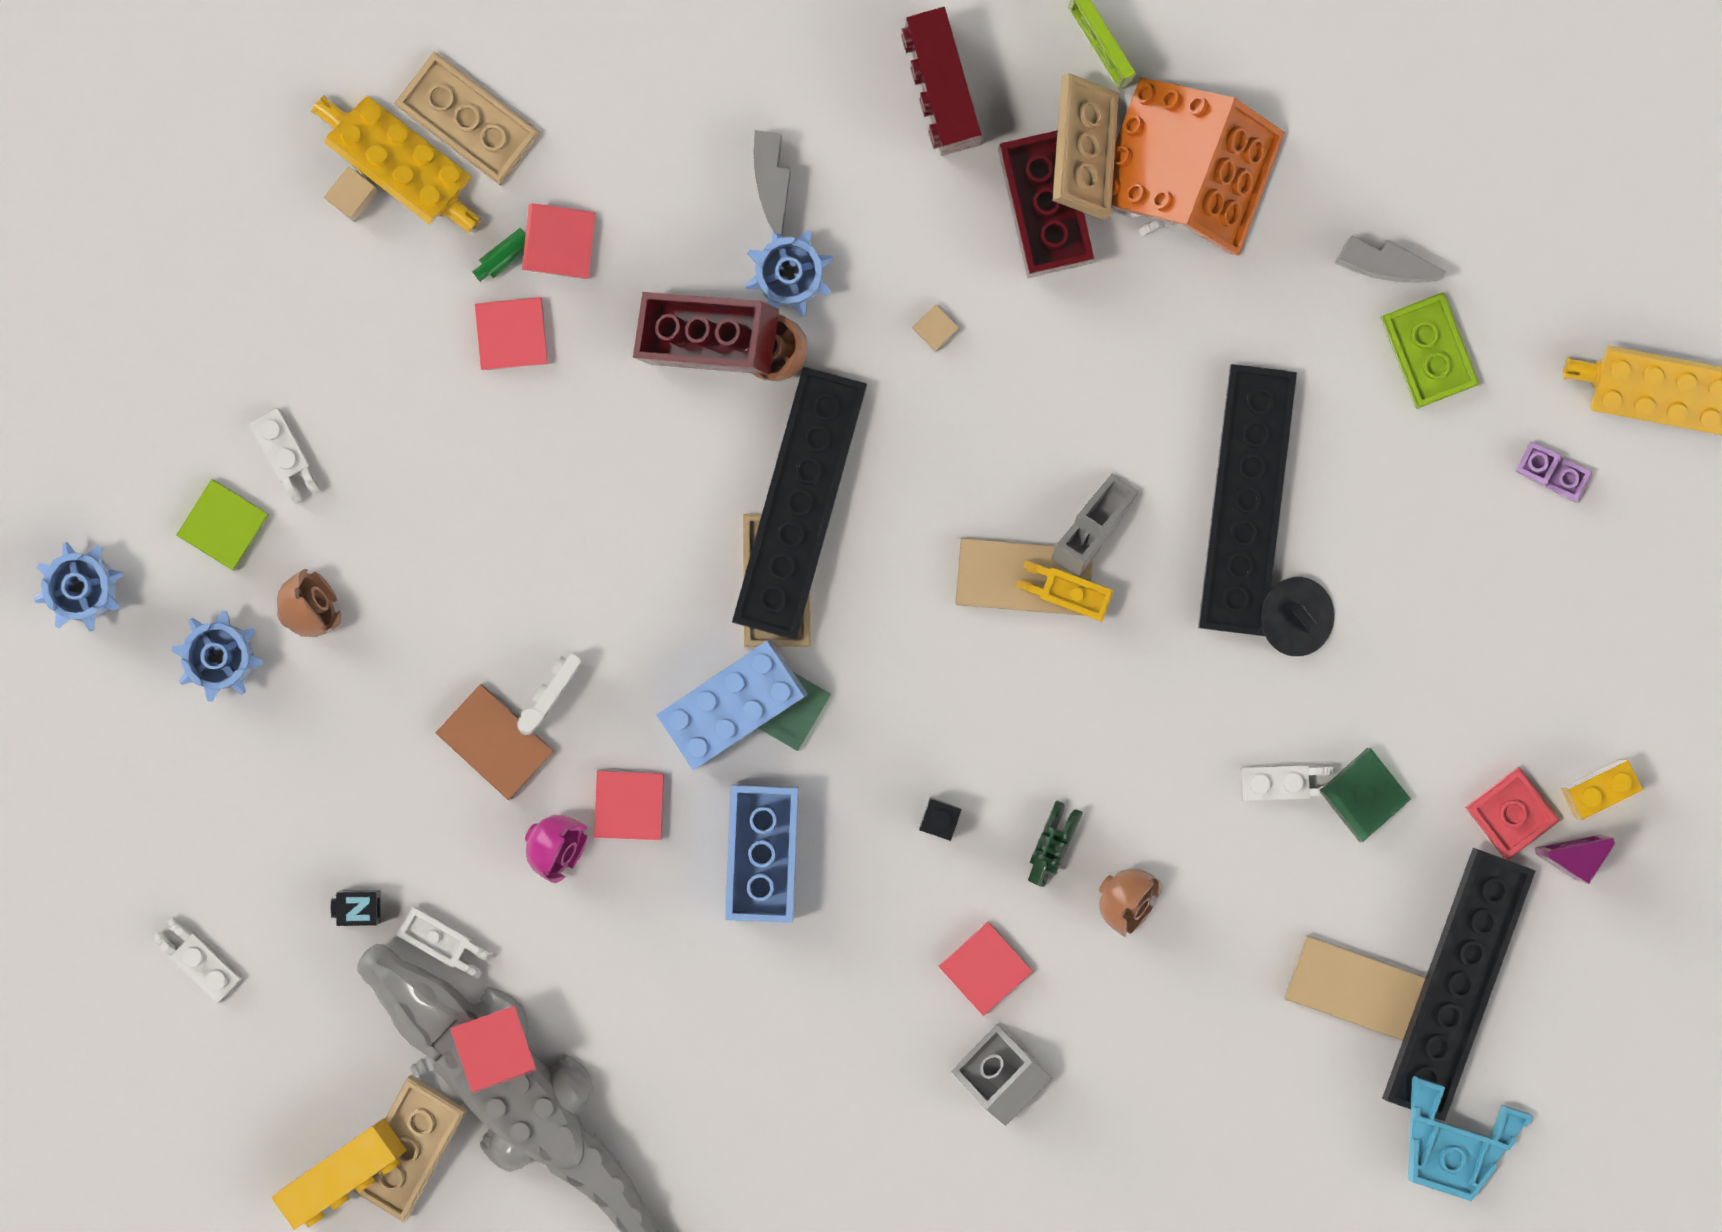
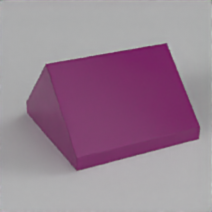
(1578, 857)

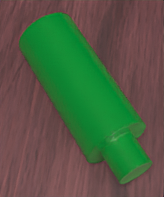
(501, 256)

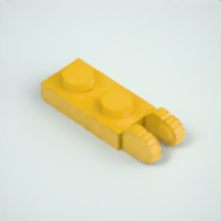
(1069, 591)

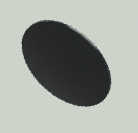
(1297, 616)

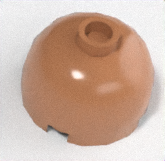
(788, 352)
(307, 606)
(1127, 899)

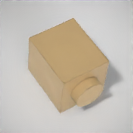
(351, 193)

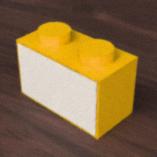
(1601, 789)

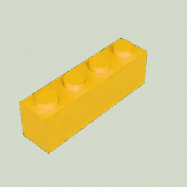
(339, 1174)

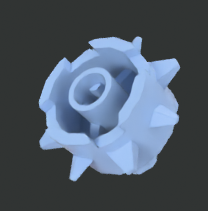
(800, 256)
(62, 576)
(198, 651)

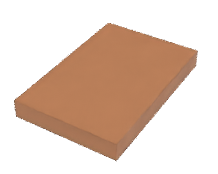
(489, 741)

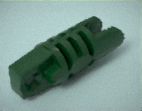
(1052, 844)

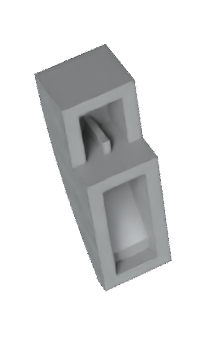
(771, 179)
(1388, 263)
(1094, 525)

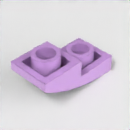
(1554, 472)

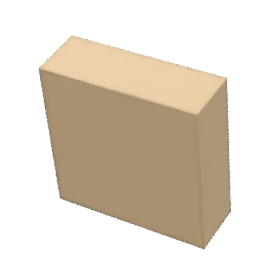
(935, 328)

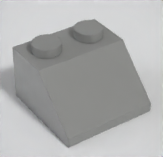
(1001, 1075)

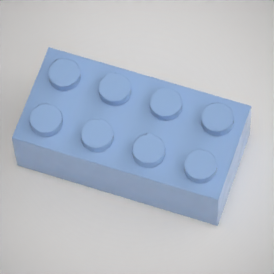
(732, 704)
(761, 853)

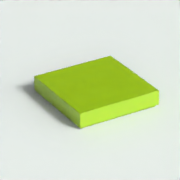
(222, 524)

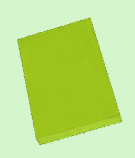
(1102, 42)
(1429, 350)

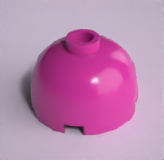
(554, 846)

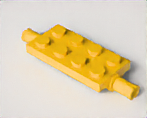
(398, 160)
(1653, 388)

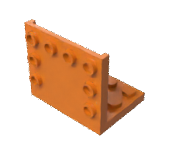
(1193, 161)

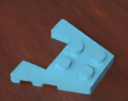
(1451, 1156)

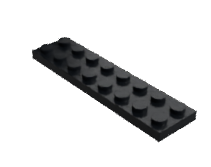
(1247, 498)
(799, 503)
(1460, 978)

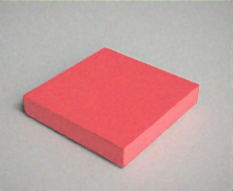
(558, 241)
(511, 333)
(628, 805)
(1512, 813)
(985, 968)
(493, 1049)

